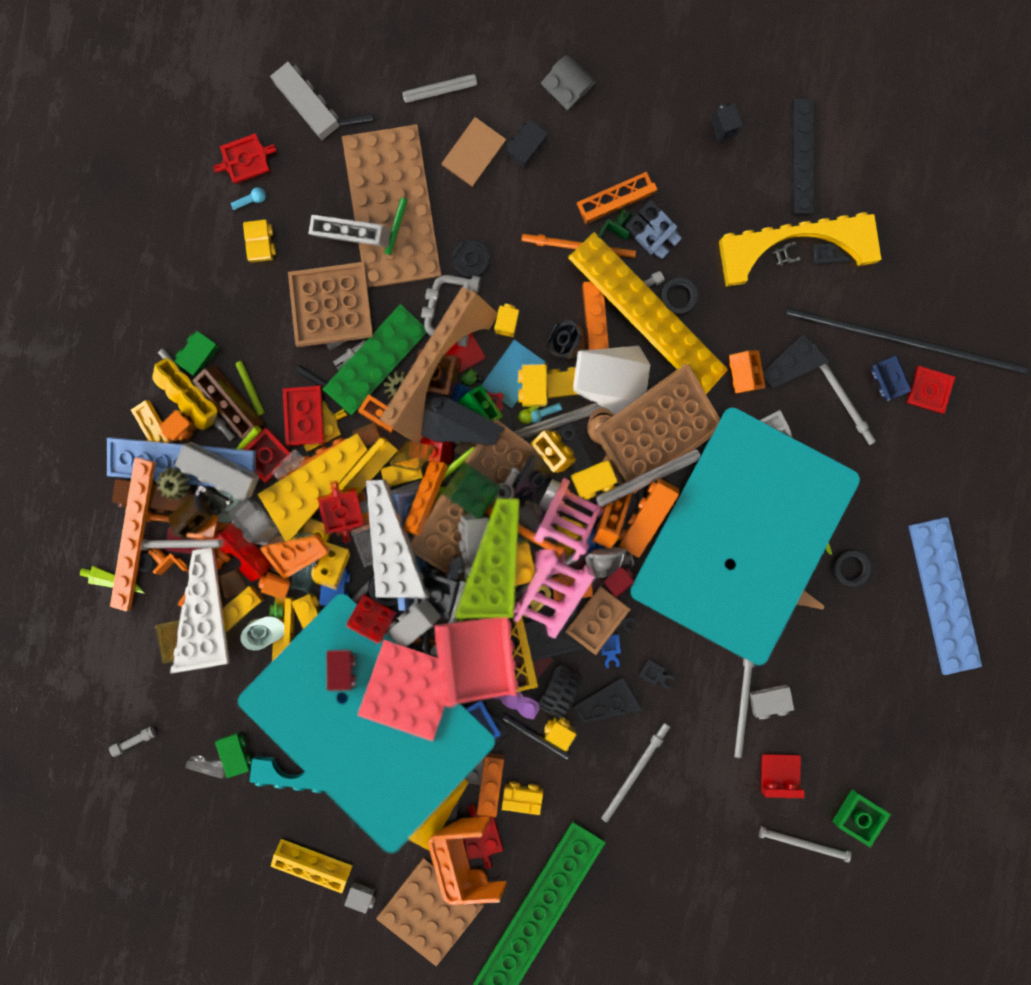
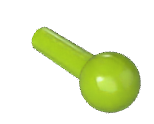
(525, 415)

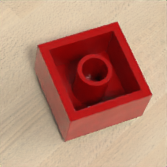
(269, 453)

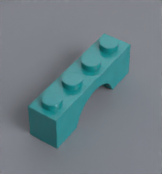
(266, 771)

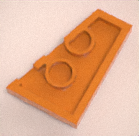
(294, 554)

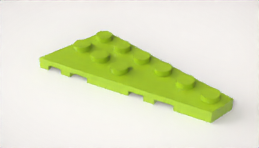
(492, 576)

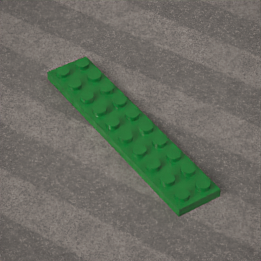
(541, 907)

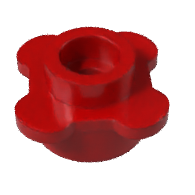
(498, 398)

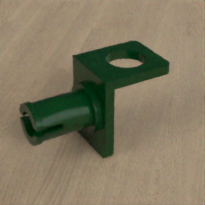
(618, 226)

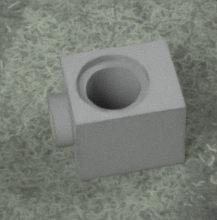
(360, 898)

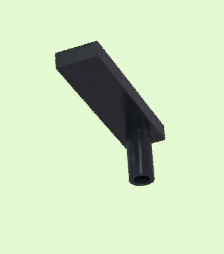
(571, 439)

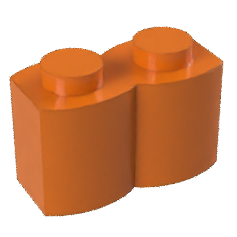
(274, 585)

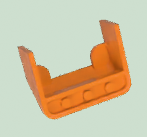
(452, 868)

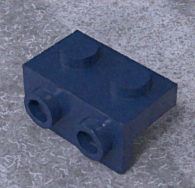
(891, 378)

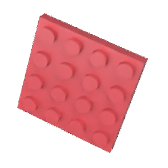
(405, 691)

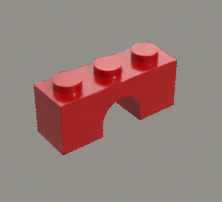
(252, 560)

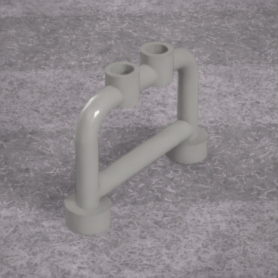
(433, 296)

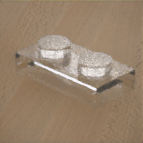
(199, 764)

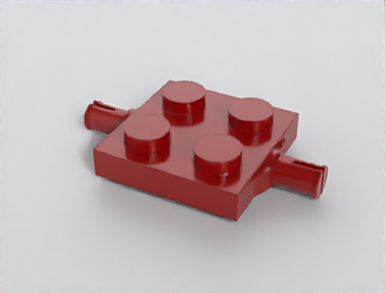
(244, 158)
(340, 511)
(483, 845)

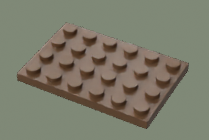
(659, 425)

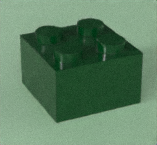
(471, 490)

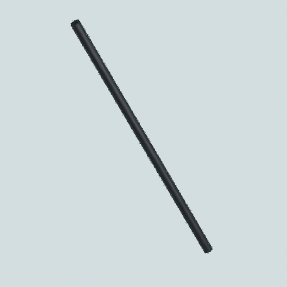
(907, 341)

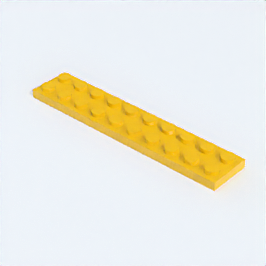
(646, 311)

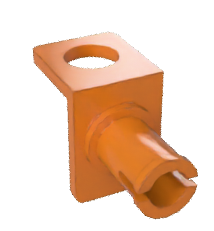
(208, 531)
(166, 561)

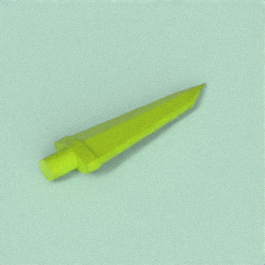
(102, 577)

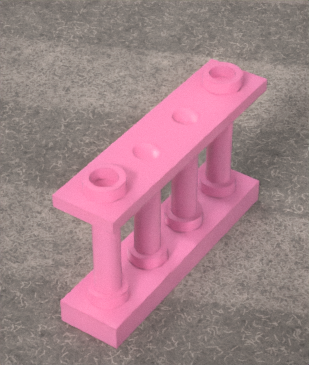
(552, 517)
(562, 608)

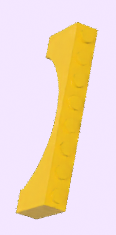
(854, 235)

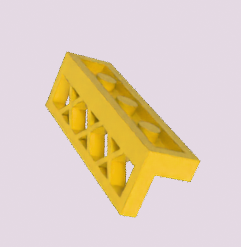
(369, 466)
(288, 621)
(525, 655)
(311, 864)

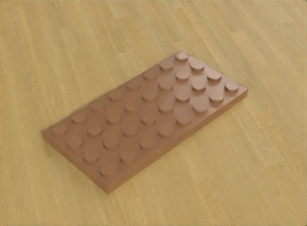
(380, 172)
(441, 531)

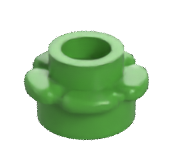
(469, 377)
(276, 610)

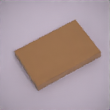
(473, 152)
(597, 620)

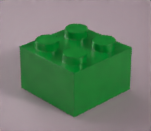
(861, 818)

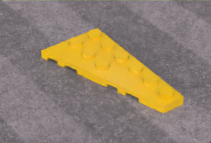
(295, 497)

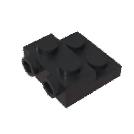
(441, 591)

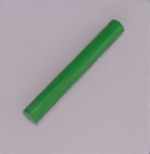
(396, 225)

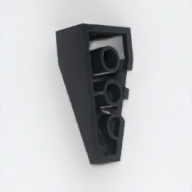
(453, 422)

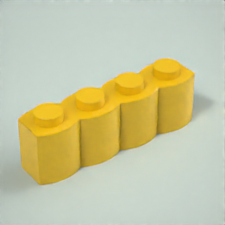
(187, 396)

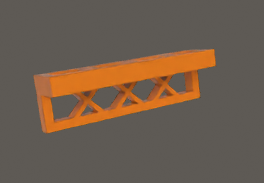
(620, 202)

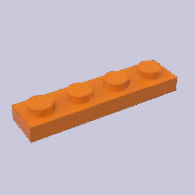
(425, 498)

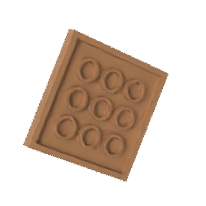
(330, 304)
(423, 917)

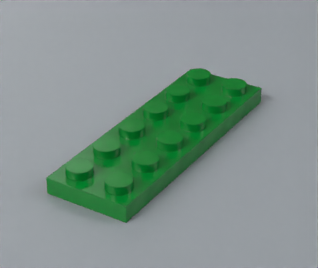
(375, 359)

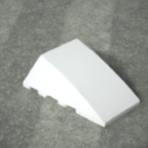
(612, 376)

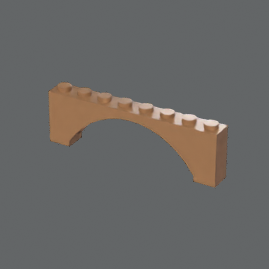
(463, 317)

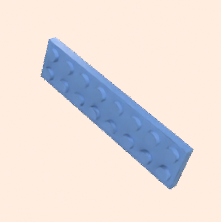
(123, 451)
(945, 596)

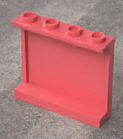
(476, 660)

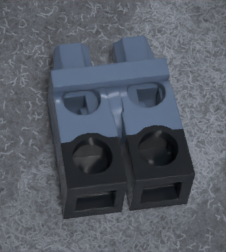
(652, 228)

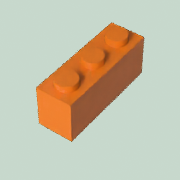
(611, 521)
(490, 785)

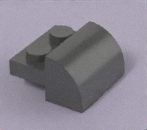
(568, 81)

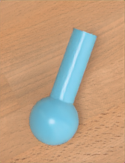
(257, 195)
(538, 414)

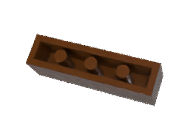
(227, 401)
(161, 503)

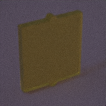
(412, 456)

